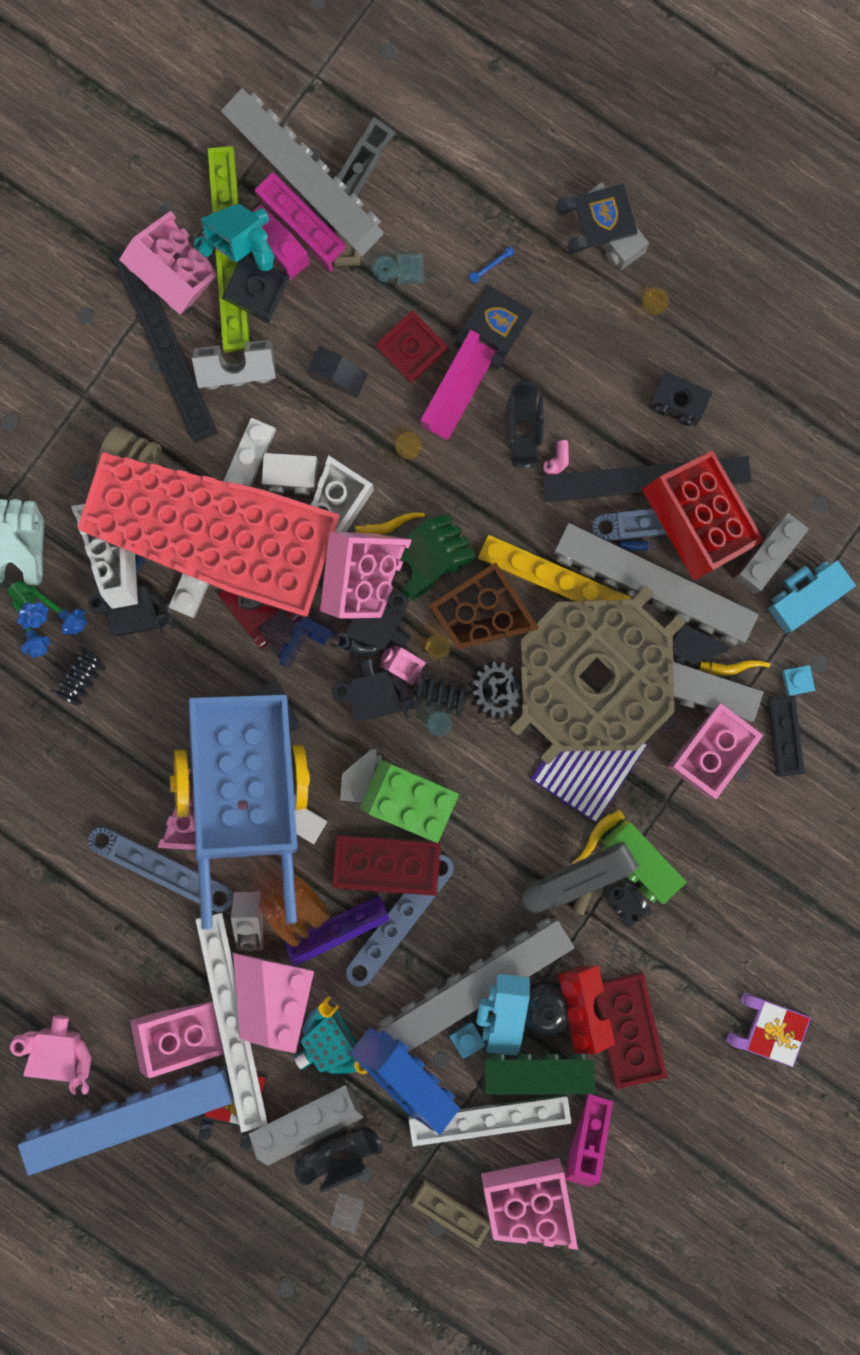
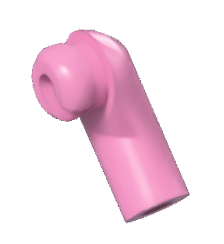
(560, 460)

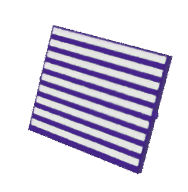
(587, 778)

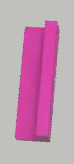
(300, 220)
(457, 387)

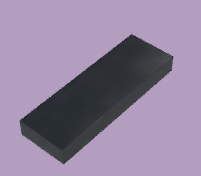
(786, 736)

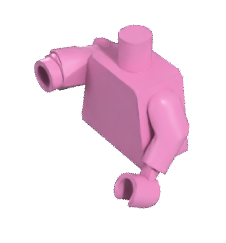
(55, 1054)

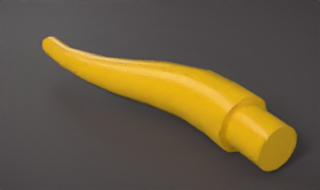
(389, 526)
(732, 669)
(602, 827)

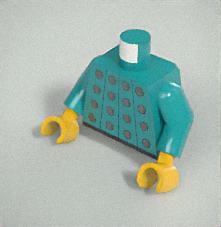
(327, 1042)

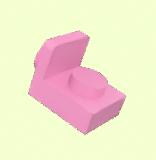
(401, 663)

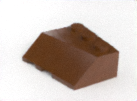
(482, 610)

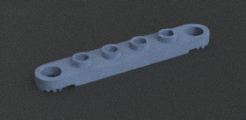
(630, 525)
(156, 867)
(390, 933)

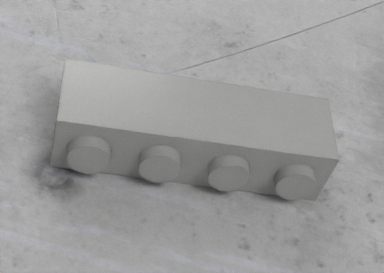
(707, 691)
(305, 1125)

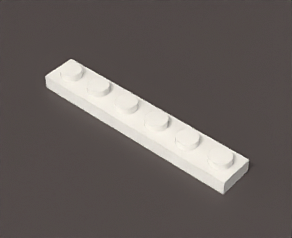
(497, 1120)

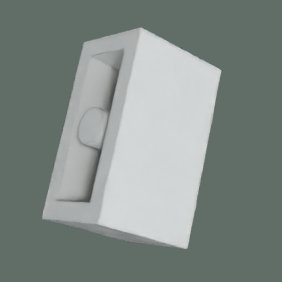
(290, 473)

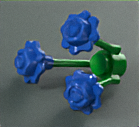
(35, 614)

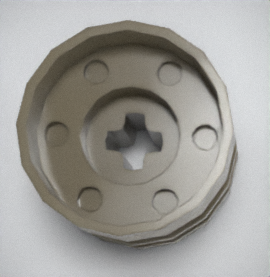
(124, 444)

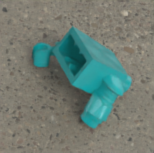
(235, 234)

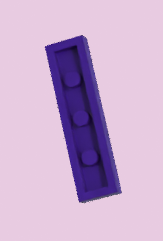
(339, 930)

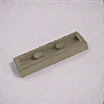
(451, 1213)

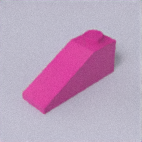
(287, 250)
(589, 1142)

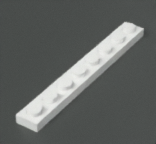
(243, 472)
(236, 1051)

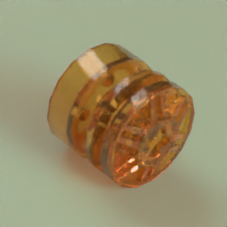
(308, 909)

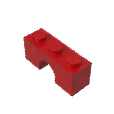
(580, 989)

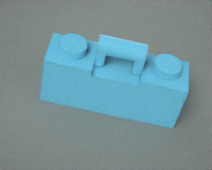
(822, 590)
(509, 1004)

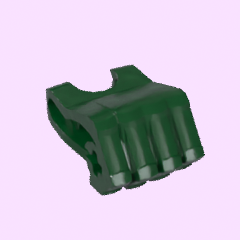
(433, 551)

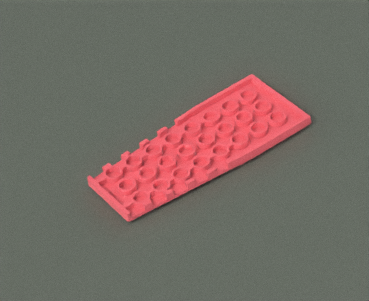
(212, 530)

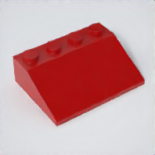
(702, 514)

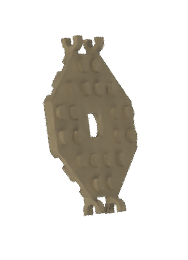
(628, 706)

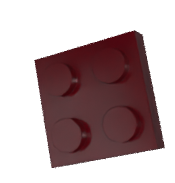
(411, 347)

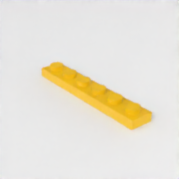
(545, 573)

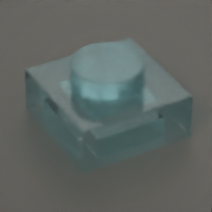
(410, 268)

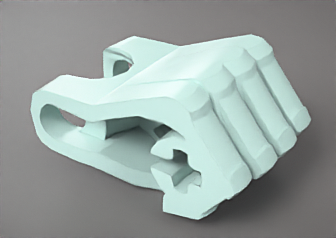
(22, 539)

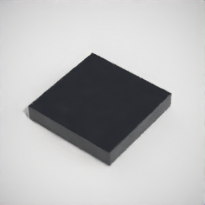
(255, 289)

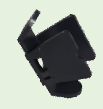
(522, 408)
(320, 1160)

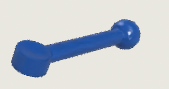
(474, 276)

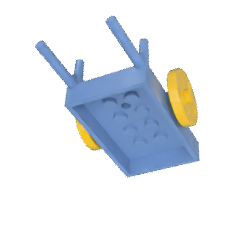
(244, 757)

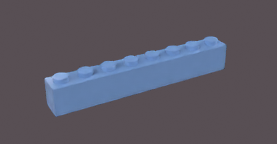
(126, 1120)

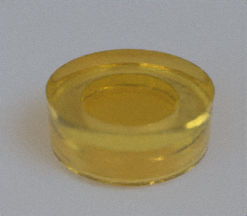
(655, 301)
(408, 445)

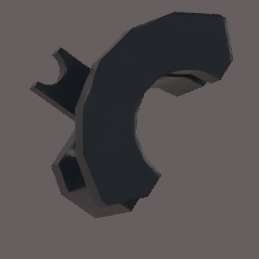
(627, 902)

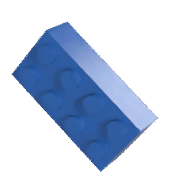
(405, 1079)

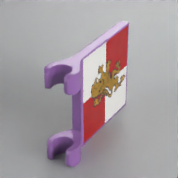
(774, 1031)

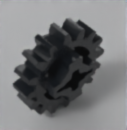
(495, 690)

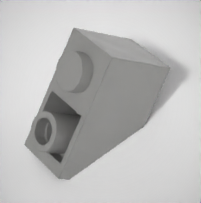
(358, 777)
(247, 921)

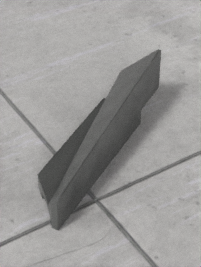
(363, 158)

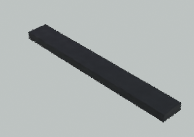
(169, 355)
(626, 480)

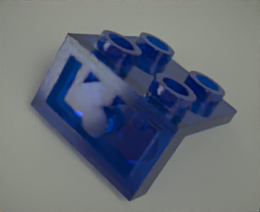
(301, 631)

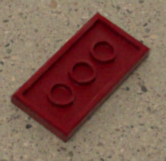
(386, 865)
(637, 1047)

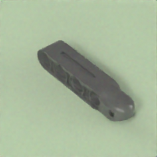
(580, 878)

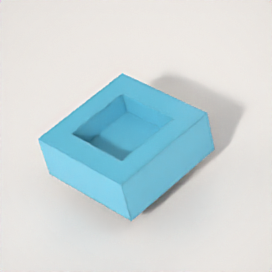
(798, 680)
(467, 1039)

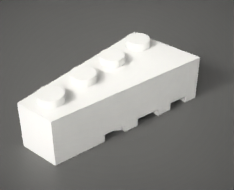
(341, 493)
(112, 568)

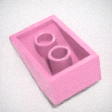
(715, 752)
(176, 1038)

